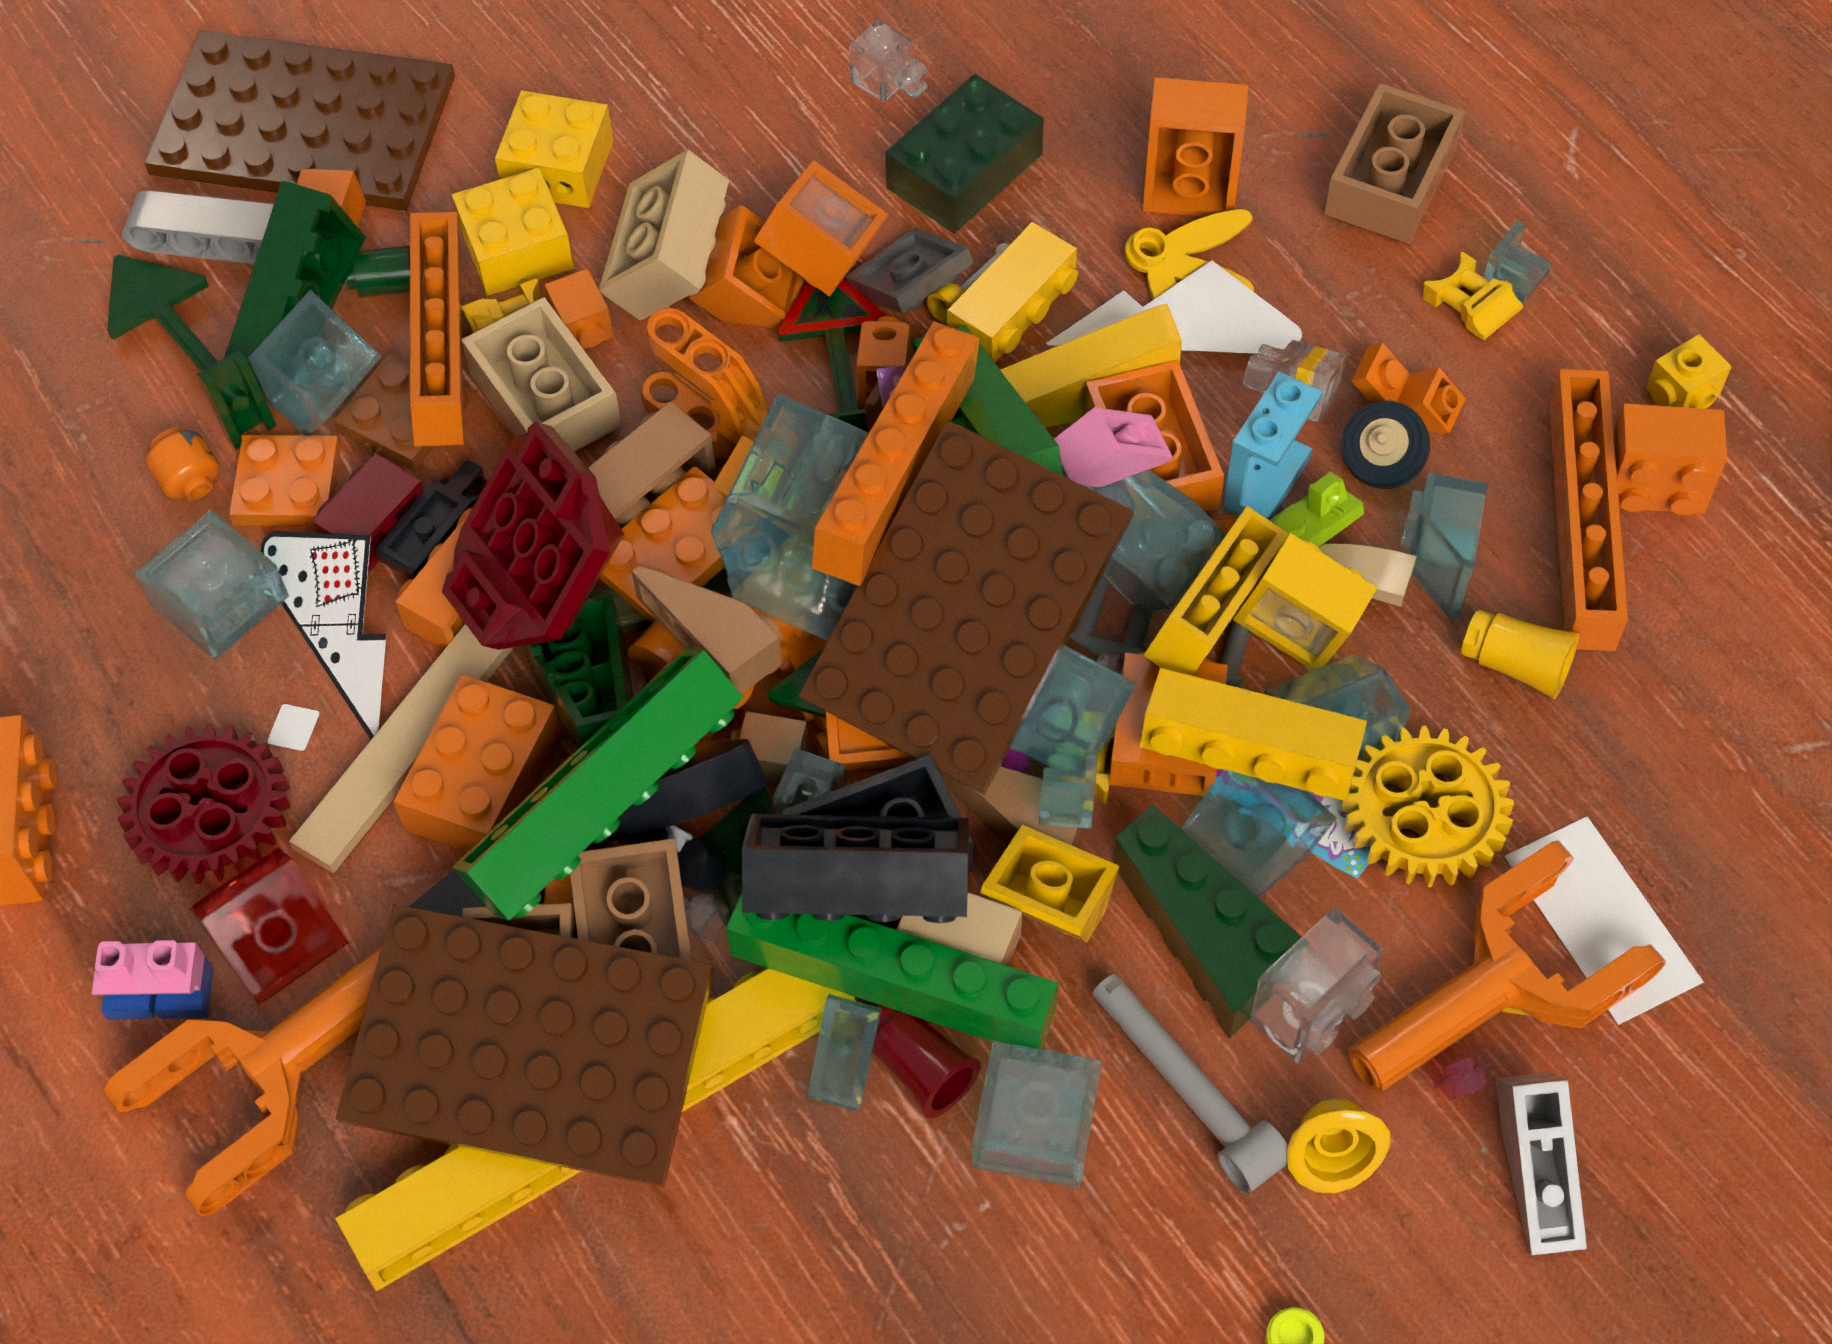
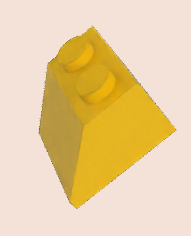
(1052, 883)

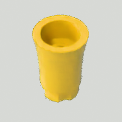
(1521, 650)

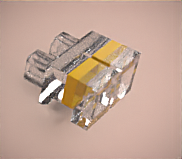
(1302, 361)

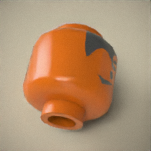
(182, 464)

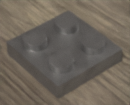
(910, 270)

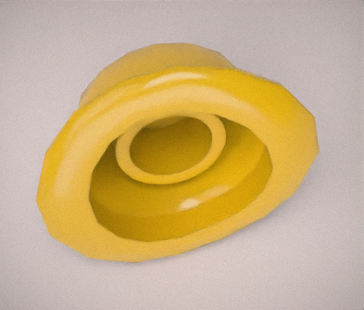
(1337, 1146)

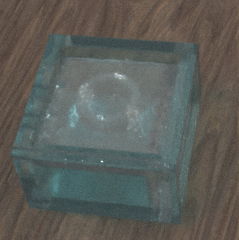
(212, 584)
(1036, 1114)

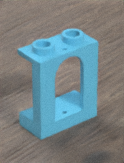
(1276, 456)

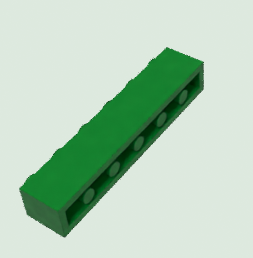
(1001, 415)
(598, 784)
(901, 973)

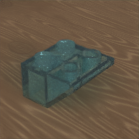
(1355, 690)

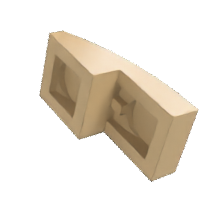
(1379, 566)

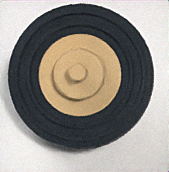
(1385, 444)

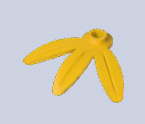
(1171, 251)

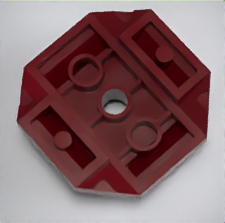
(531, 544)

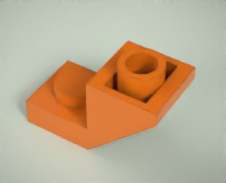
(1426, 392)

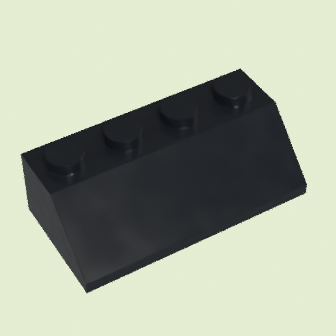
(855, 867)

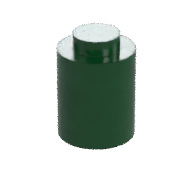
(381, 272)

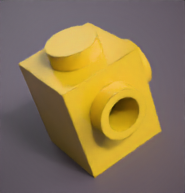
(1688, 375)

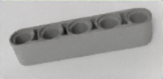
(196, 226)

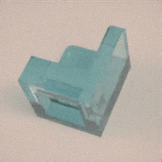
(1516, 264)
(1068, 796)

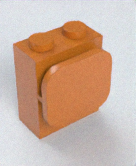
(1146, 768)

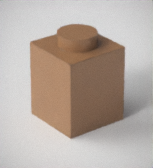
(773, 741)

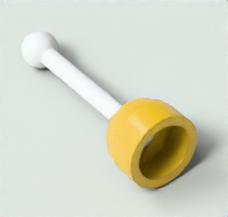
(945, 296)

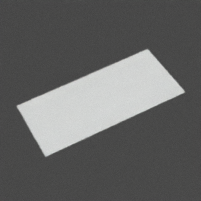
(1604, 915)

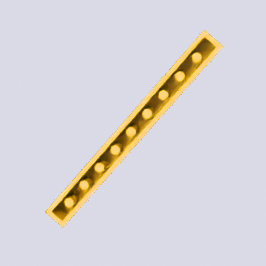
(472, 1188)

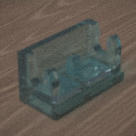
(807, 778)

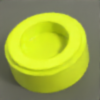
(1294, 1327)

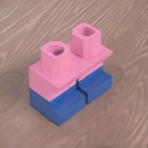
(152, 979)

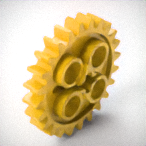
(1428, 806)

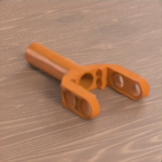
(737, 396)
(1498, 980)
(270, 1060)

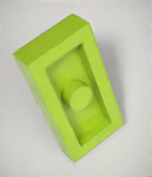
(1322, 512)

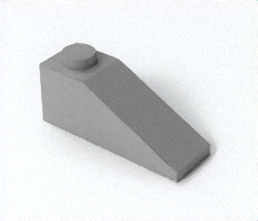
(1542, 1160)

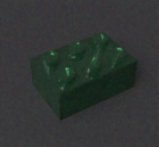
(964, 153)

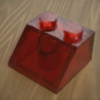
(269, 925)

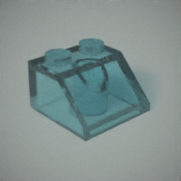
(311, 363)
(1444, 536)
(1073, 712)
(1257, 828)

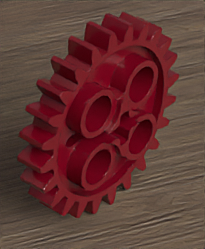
(204, 803)

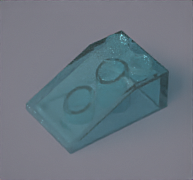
(1161, 545)

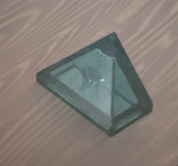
(844, 1052)

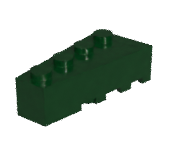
(303, 249)
(585, 670)
(1203, 912)

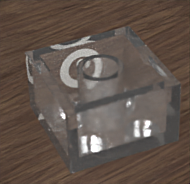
(1317, 986)

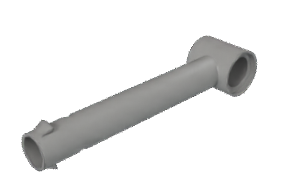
(1249, 1153)

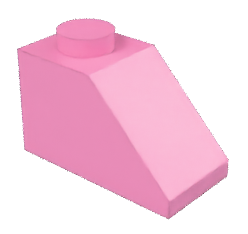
(1110, 447)

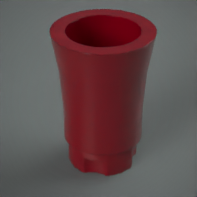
(924, 1061)

